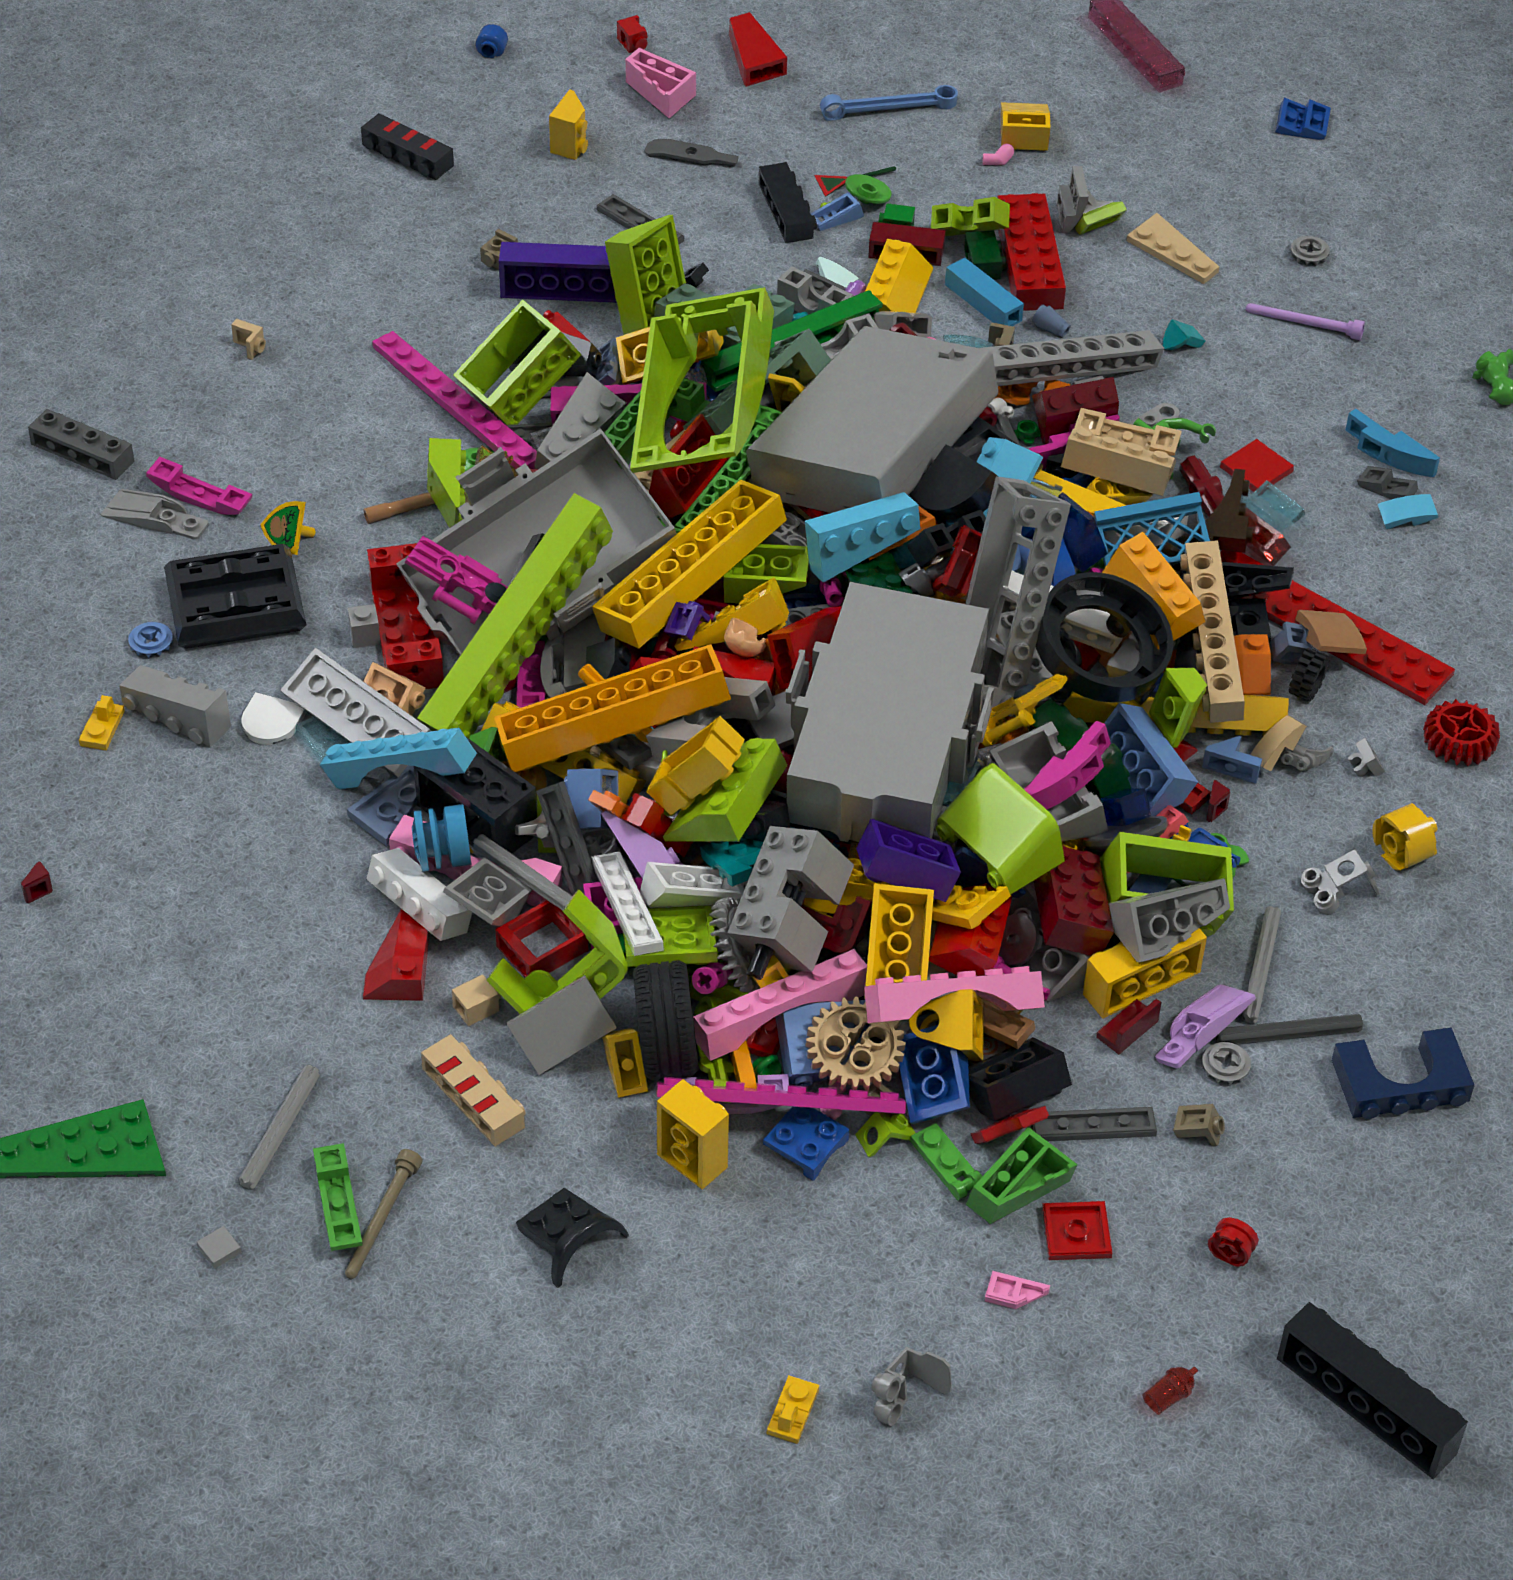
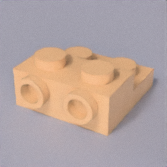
(396, 688)

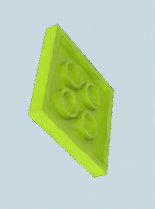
(684, 937)

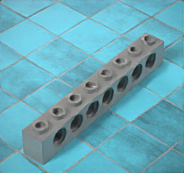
(1075, 357)

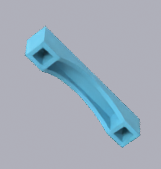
(438, 751)

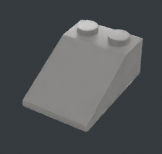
(489, 893)

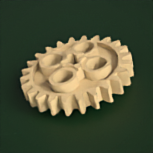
(830, 1031)

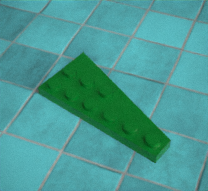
(86, 1146)

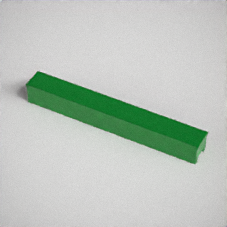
(824, 324)

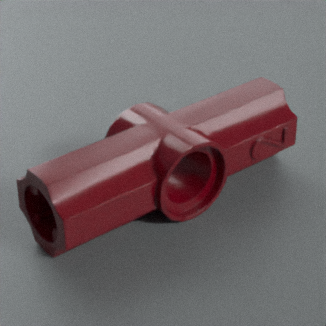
(1202, 482)

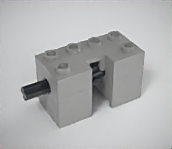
(769, 915)

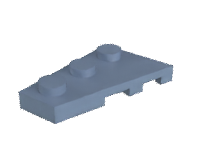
(608, 370)
(386, 805)

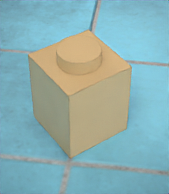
(475, 1000)

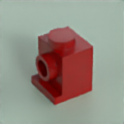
(631, 34)

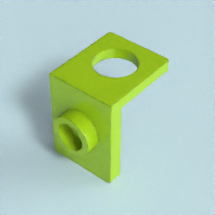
(887, 1125)

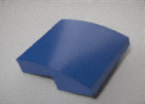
(1303, 120)

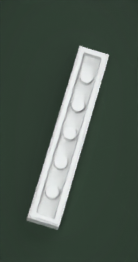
(627, 903)

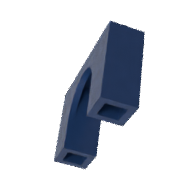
(1373, 1094)

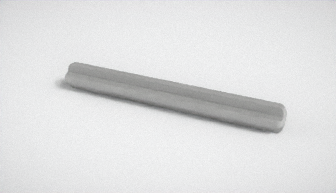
(522, 871)
(1262, 963)
(279, 1127)

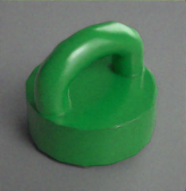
(767, 1066)

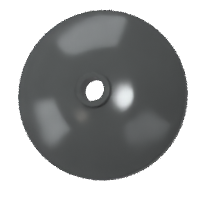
(1149, 826)

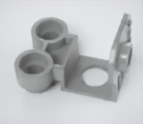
(1330, 881)
(891, 1386)

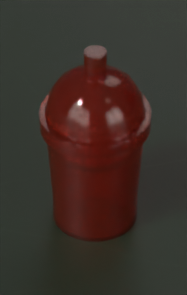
(1171, 1388)

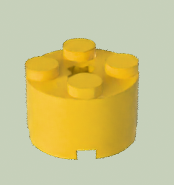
(1405, 836)

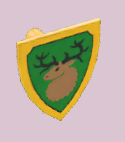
(285, 525)

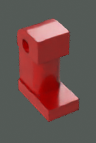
(959, 571)
(649, 818)

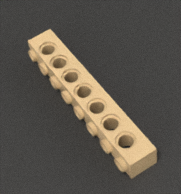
(1215, 637)

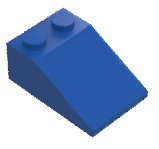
(933, 1078)

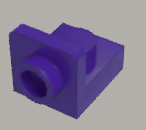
(685, 620)

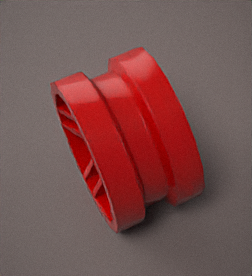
(1233, 1241)

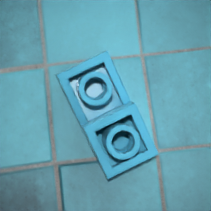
(1407, 509)

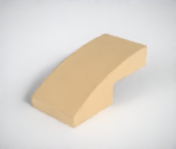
(1283, 734)

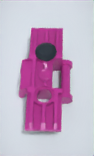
(467, 574)

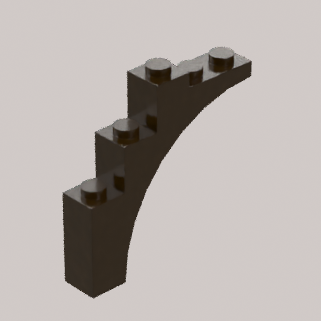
(1225, 524)

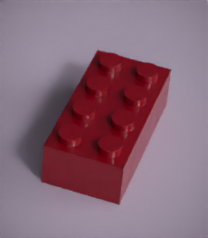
(1075, 904)

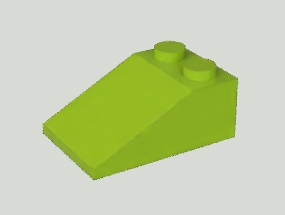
(764, 562)

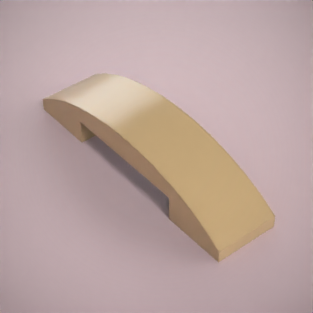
(1160, 439)

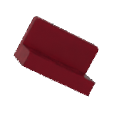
(1129, 1025)

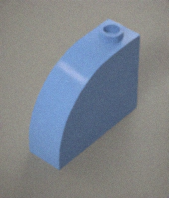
(792, 1036)

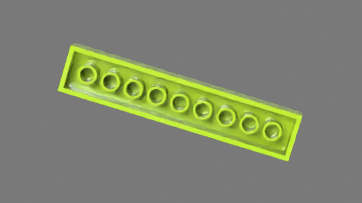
(519, 619)

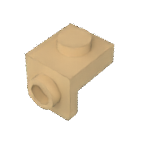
(249, 336)

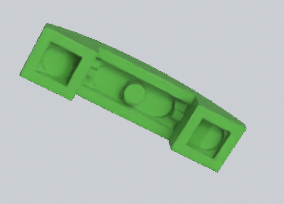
(337, 1197)

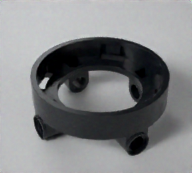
(1129, 611)

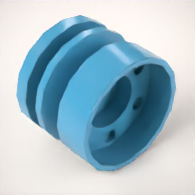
(442, 837)

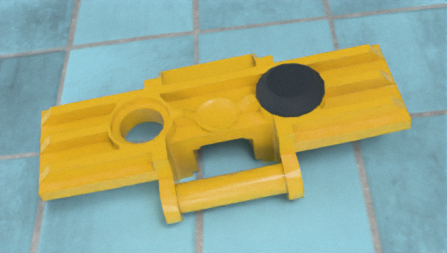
(1020, 705)

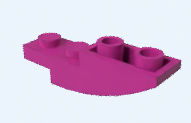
(1066, 776)

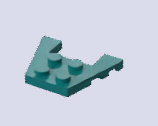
(732, 858)

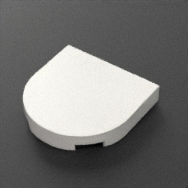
(271, 719)

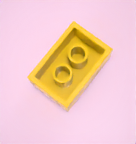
(692, 1133)

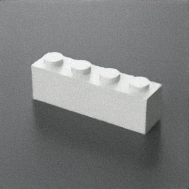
(418, 894)

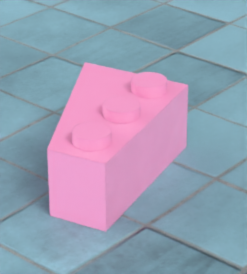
(660, 81)

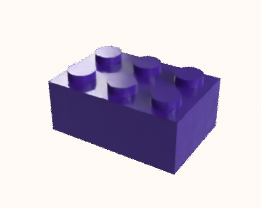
(907, 859)

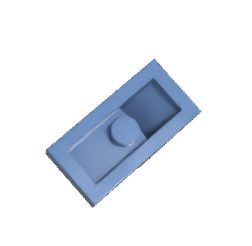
(1226, 759)

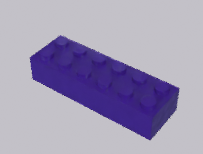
(555, 272)

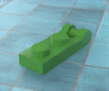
(945, 1160)

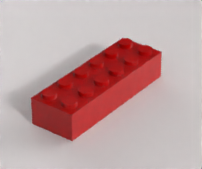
(1032, 253)

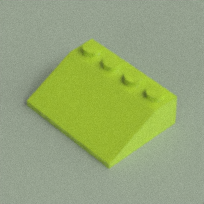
(644, 269)
(732, 803)

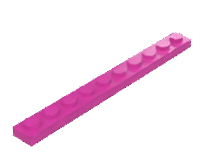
(454, 399)

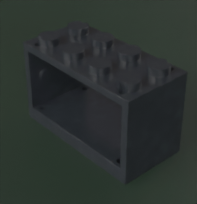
(490, 798)

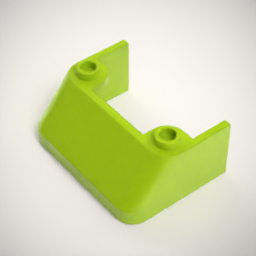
(602, 966)

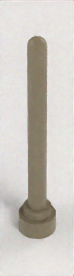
(406, 1164)

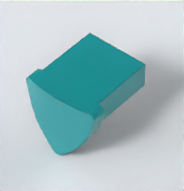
(1179, 334)

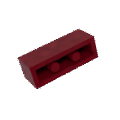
(926, 240)

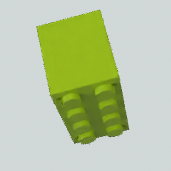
(531, 377)
(1165, 859)

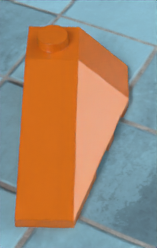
(1253, 663)

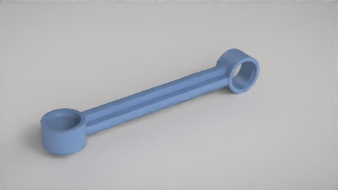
(889, 102)

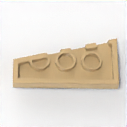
(1170, 246)

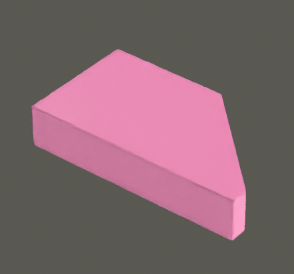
(1013, 1291)

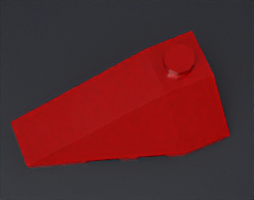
(400, 963)

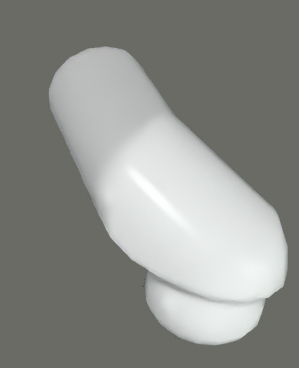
(999, 406)

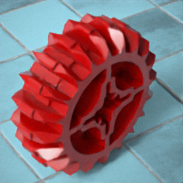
(1461, 732)

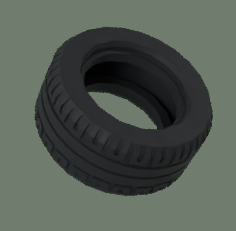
(665, 1020)

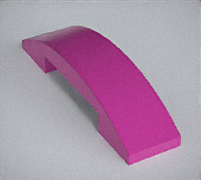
(171, 479)
(529, 681)

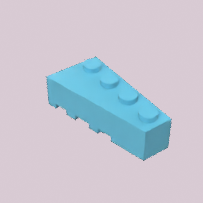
(858, 532)

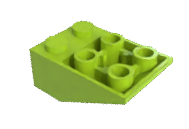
(444, 464)

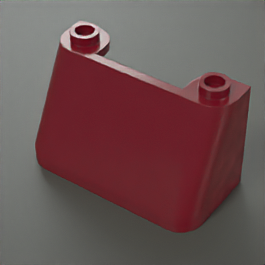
(846, 925)

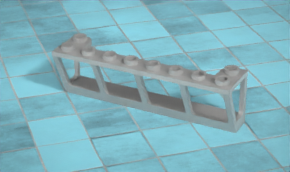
(1006, 515)

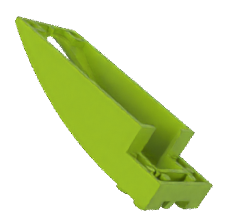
(672, 353)

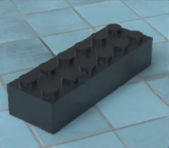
(1371, 1390)

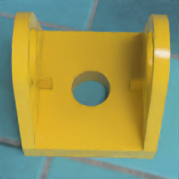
(959, 1022)

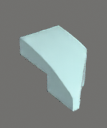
(835, 272)

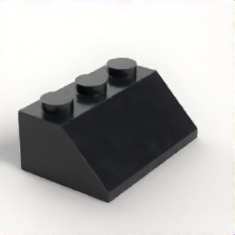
(1017, 1078)

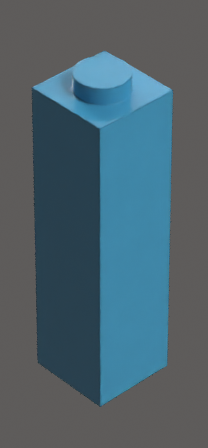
(983, 293)

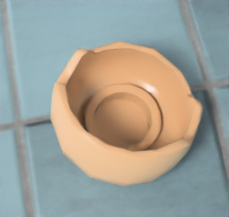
(742, 639)

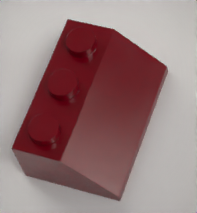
(1061, 406)

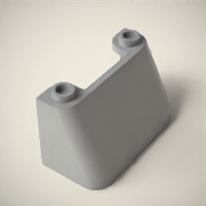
(1022, 760)

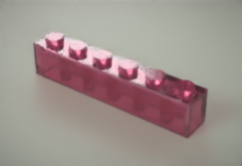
(1137, 44)

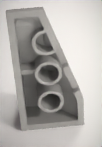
(1160, 920)

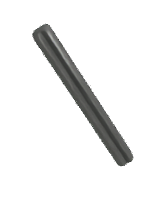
(1291, 1029)

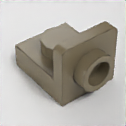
(1001, 334)
(1199, 1121)

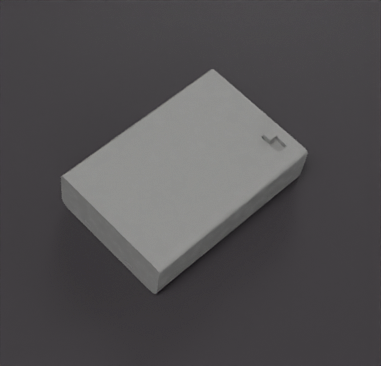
(872, 420)

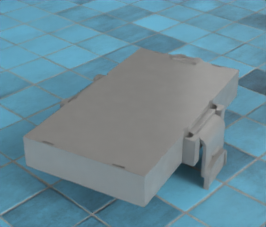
(513, 509)

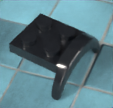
(563, 1226)

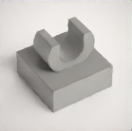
(1367, 758)

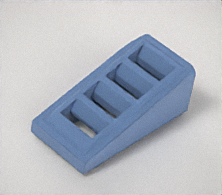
(849, 211)

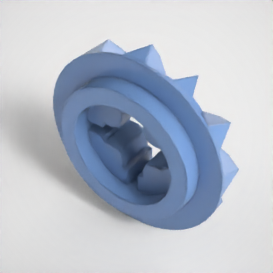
(150, 630)

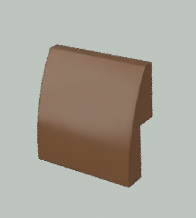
(1331, 632)

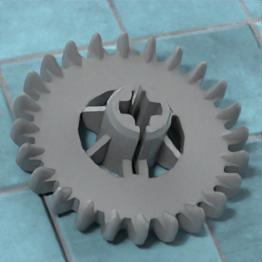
(734, 953)

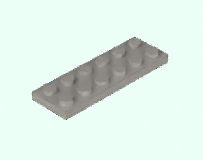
(348, 703)

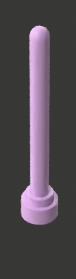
(1352, 329)

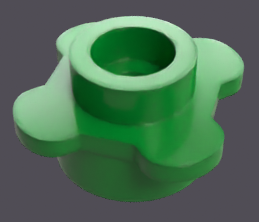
(1027, 431)

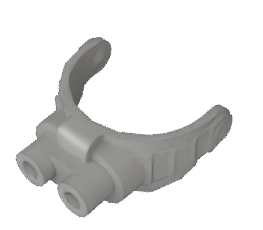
(1305, 758)

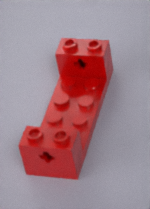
(405, 638)

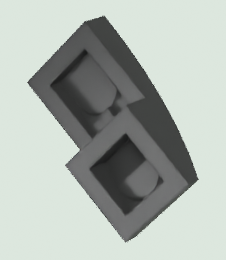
(1383, 483)

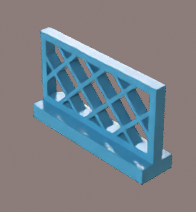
(1149, 512)

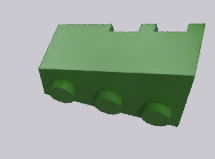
(1020, 1176)

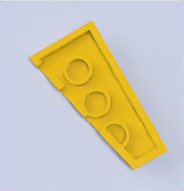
(968, 907)

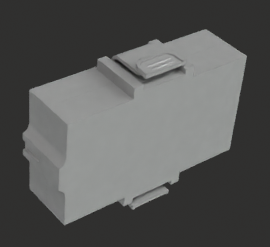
(887, 712)

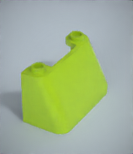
(1003, 829)

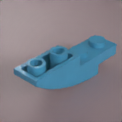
(1394, 450)

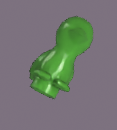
(1495, 372)

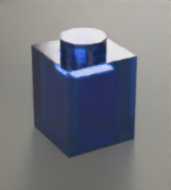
(1126, 807)

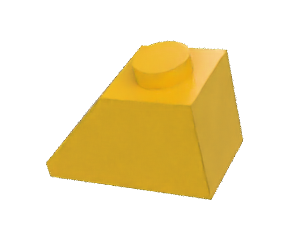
(625, 1062)

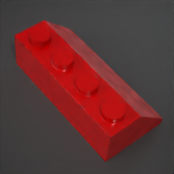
(679, 486)
(970, 949)

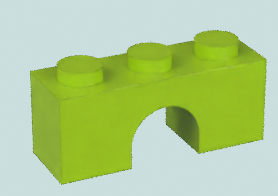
(984, 215)

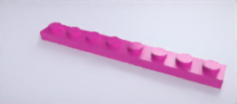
(795, 1096)

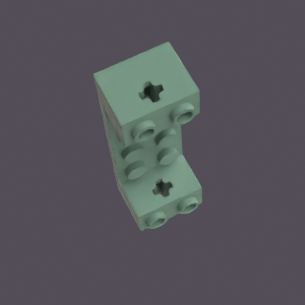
(792, 357)

